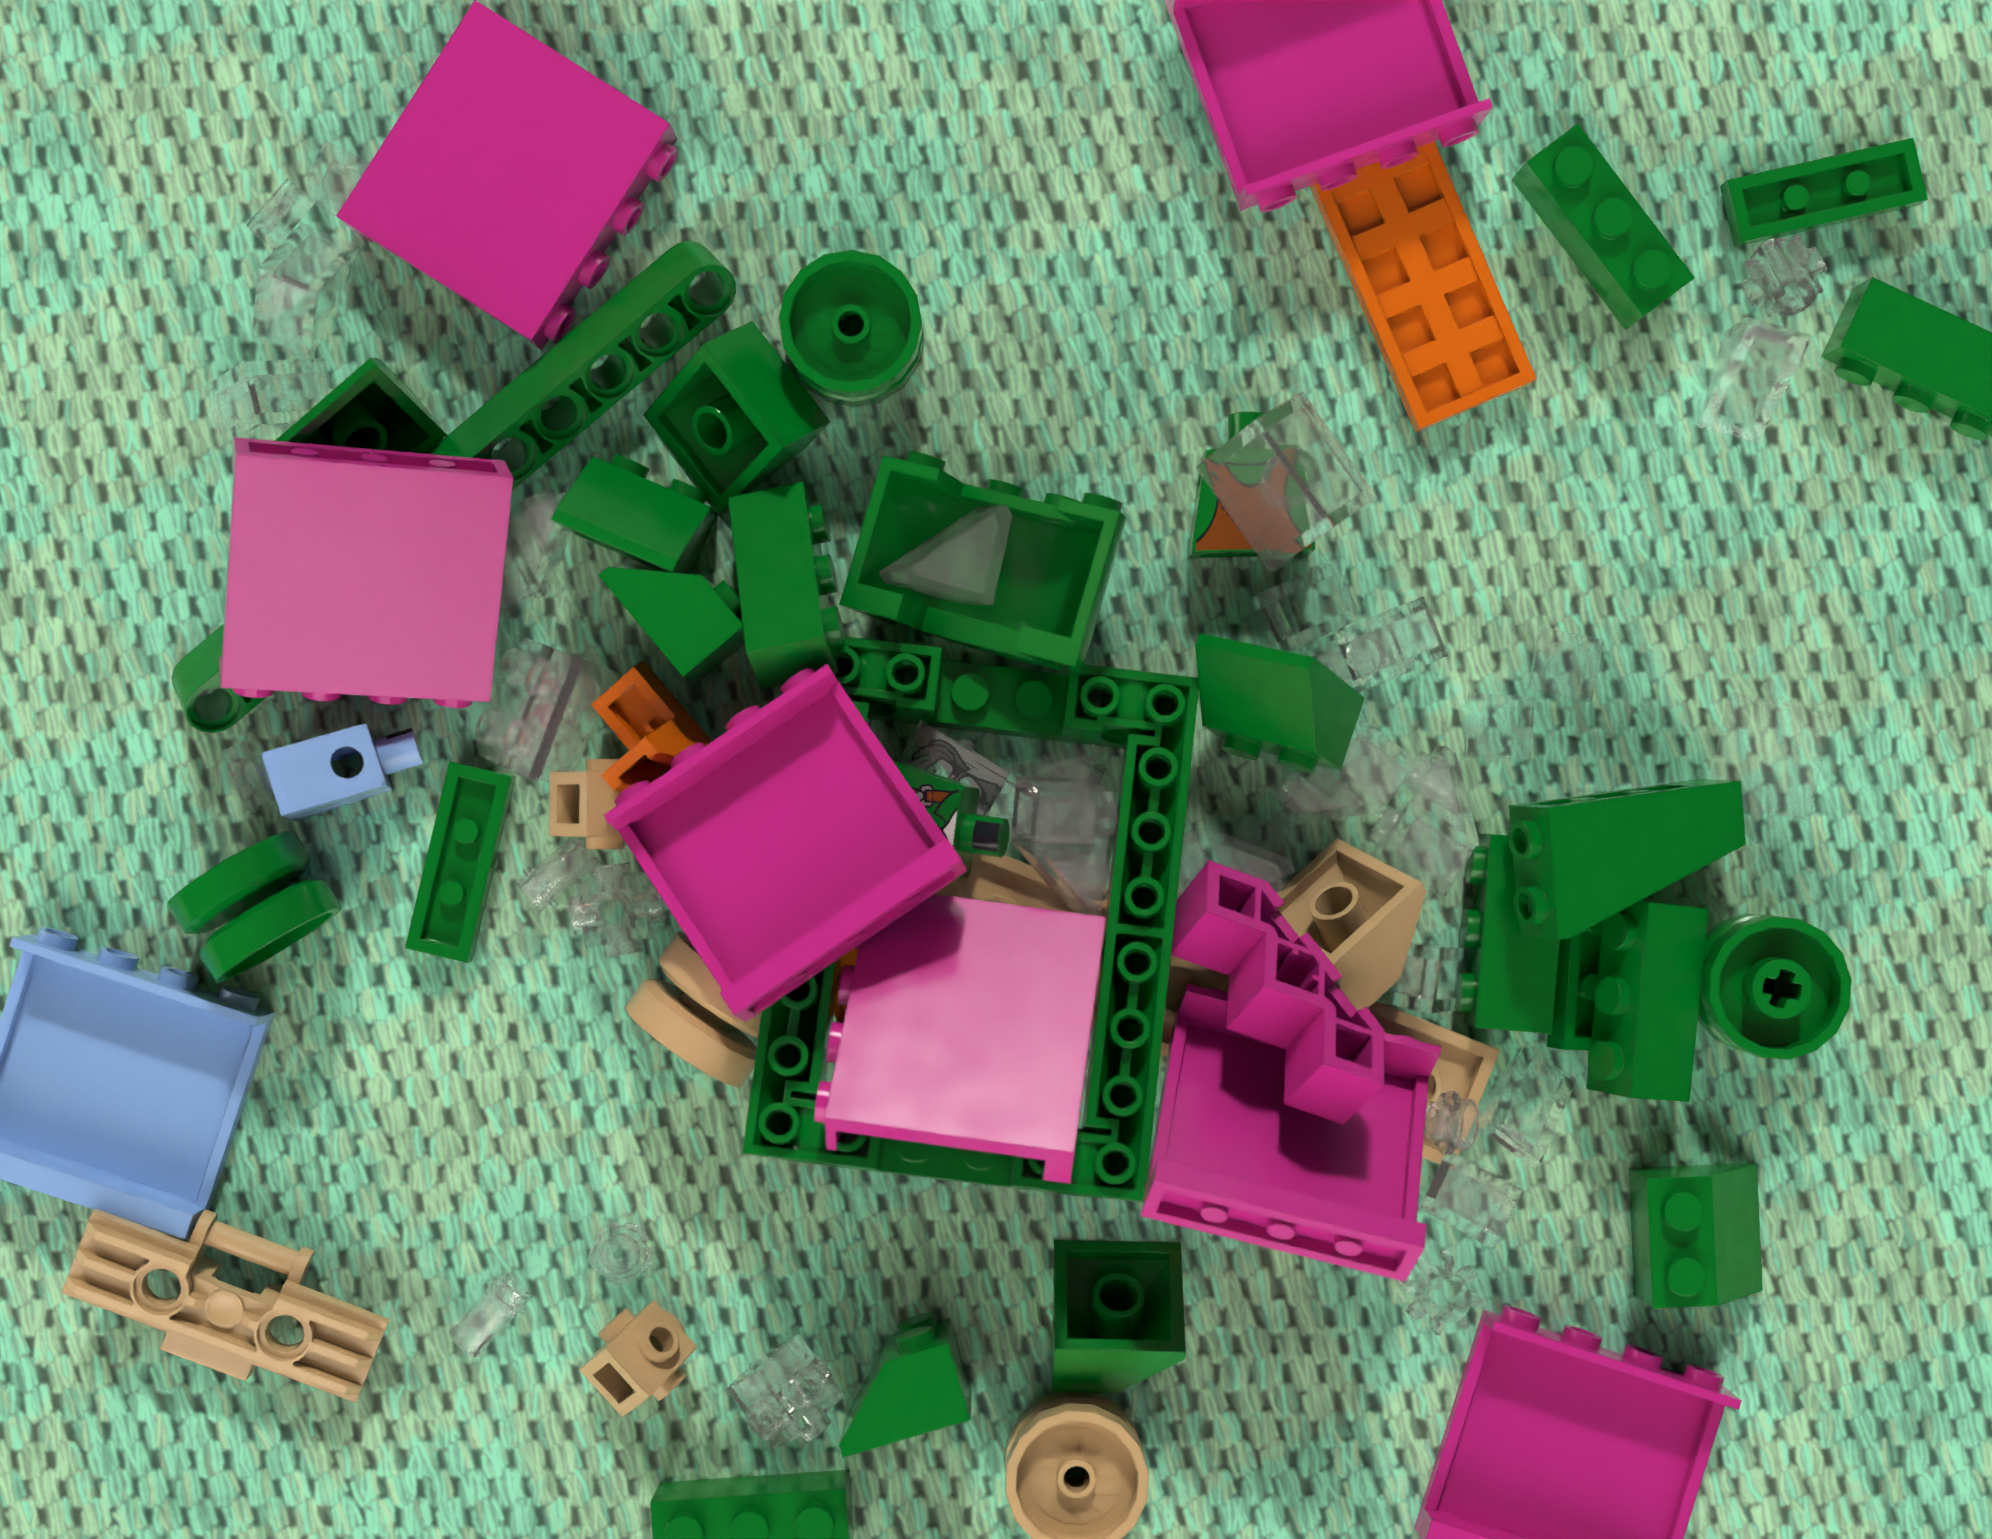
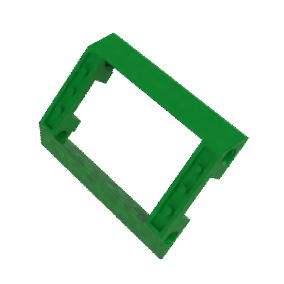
(1105, 706)

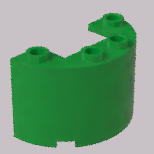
(1048, 578)

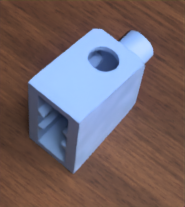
(307, 784)

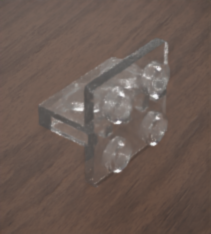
(540, 710)

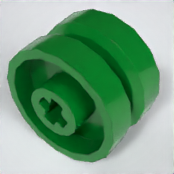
(819, 308)
(252, 901)
(1805, 989)

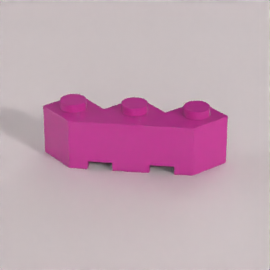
(1281, 991)

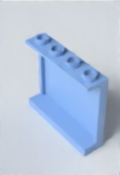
(121, 1081)

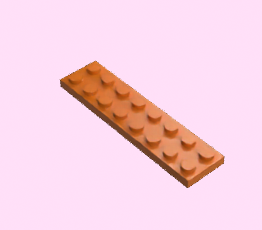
(1425, 287)

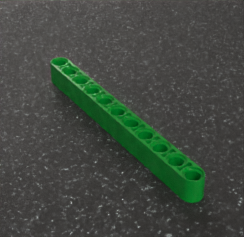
(519, 414)

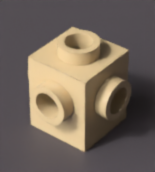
(579, 804)
(639, 1357)

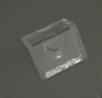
(1285, 481)

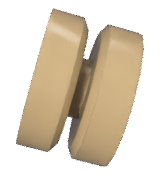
(695, 1018)
(1066, 1433)

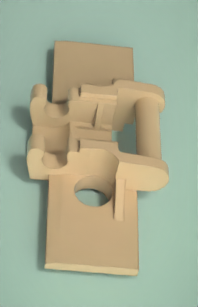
(219, 1321)

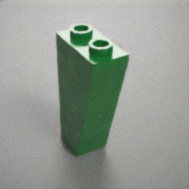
(1613, 848)

